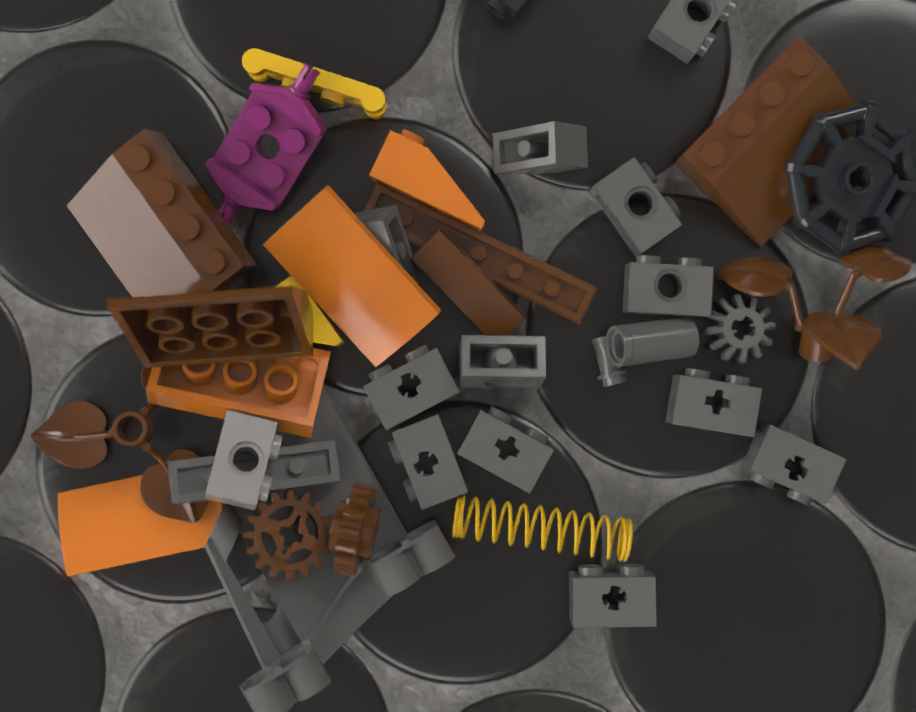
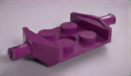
(241, 166)

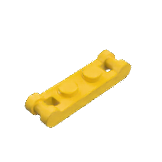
(332, 87)

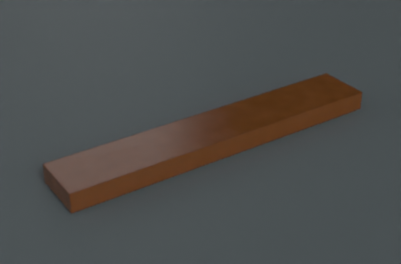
(501, 262)

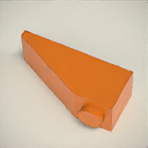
(417, 173)

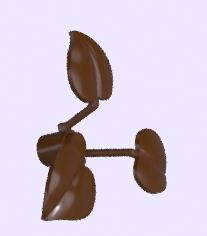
(823, 334)
(77, 440)

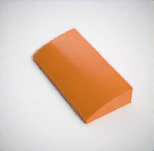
(352, 276)
(264, 388)
(114, 527)

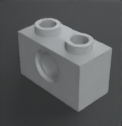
(239, 435)

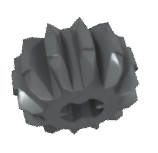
(754, 322)

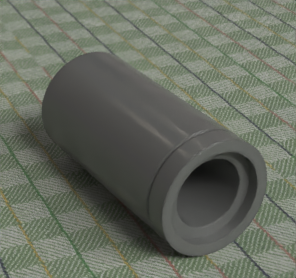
(652, 341)

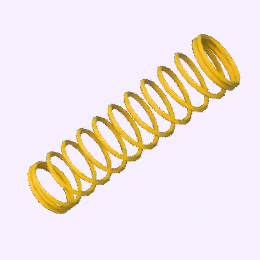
(624, 536)

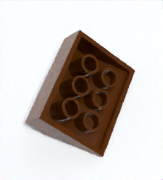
(745, 148)
(158, 223)
(217, 325)

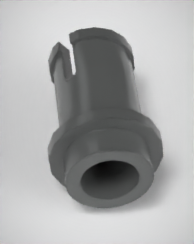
(609, 373)

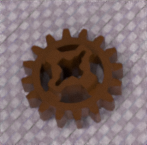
(271, 527)
(354, 529)

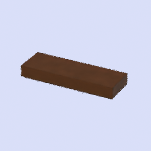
(468, 286)

